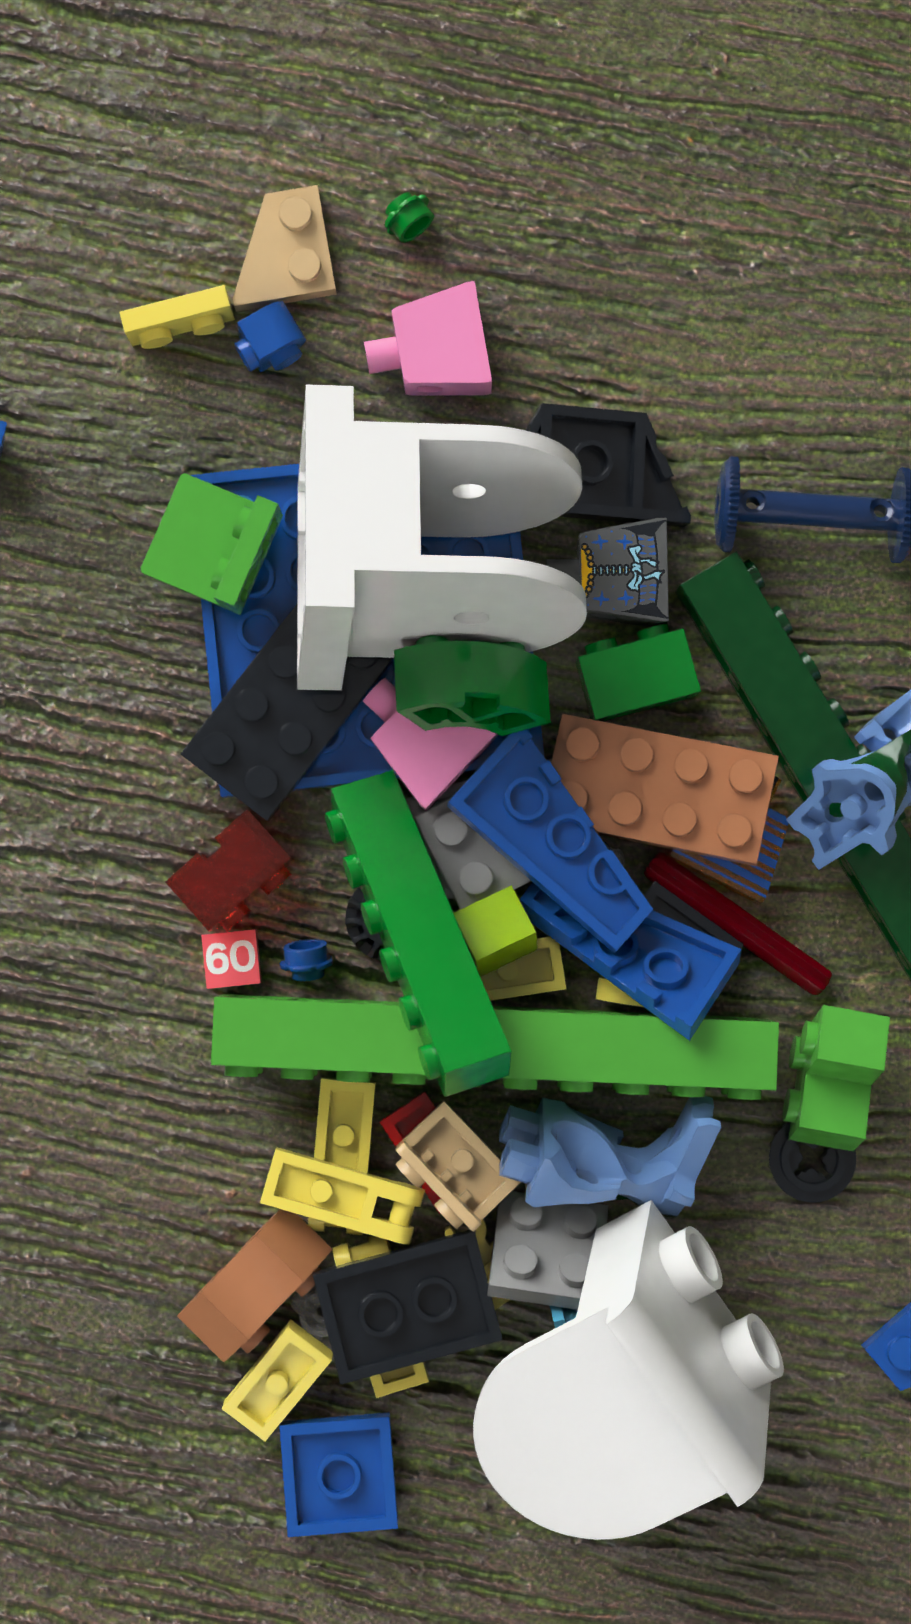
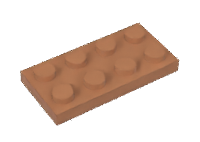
(667, 788)

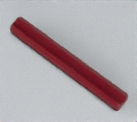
(740, 924)

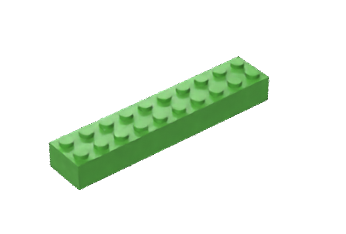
(544, 1044)

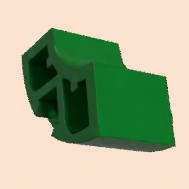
(471, 685)

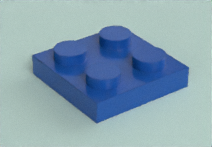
(338, 1474)

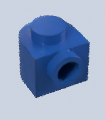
(269, 338)

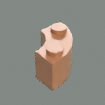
(255, 1284)

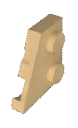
(286, 252)

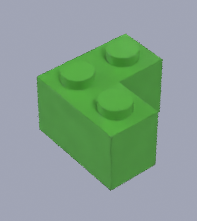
(835, 1067)

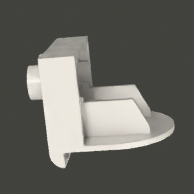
(637, 1398)

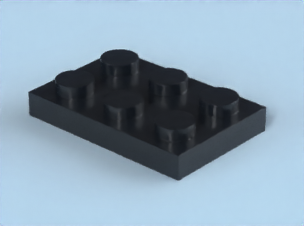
(407, 1306)

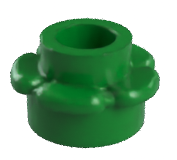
(408, 216)

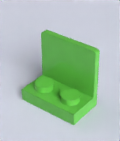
(212, 542)

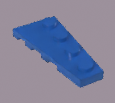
(542, 831)
(660, 966)

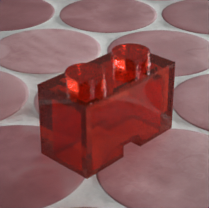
(242, 866)

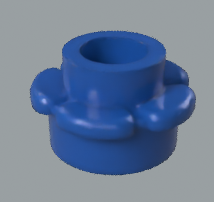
(306, 959)

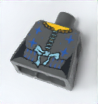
(623, 572)

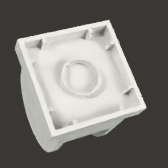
(360, 525)

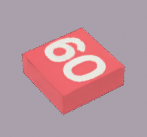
(231, 959)

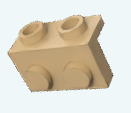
(455, 1167)

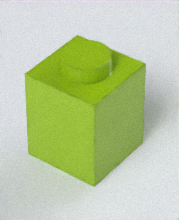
(496, 930)

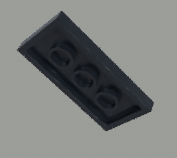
(268, 730)

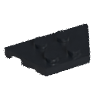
(619, 462)

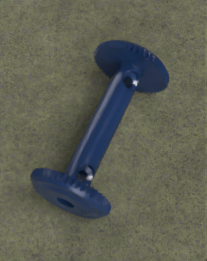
(813, 510)

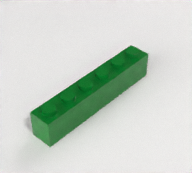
(419, 935)

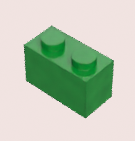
(637, 674)

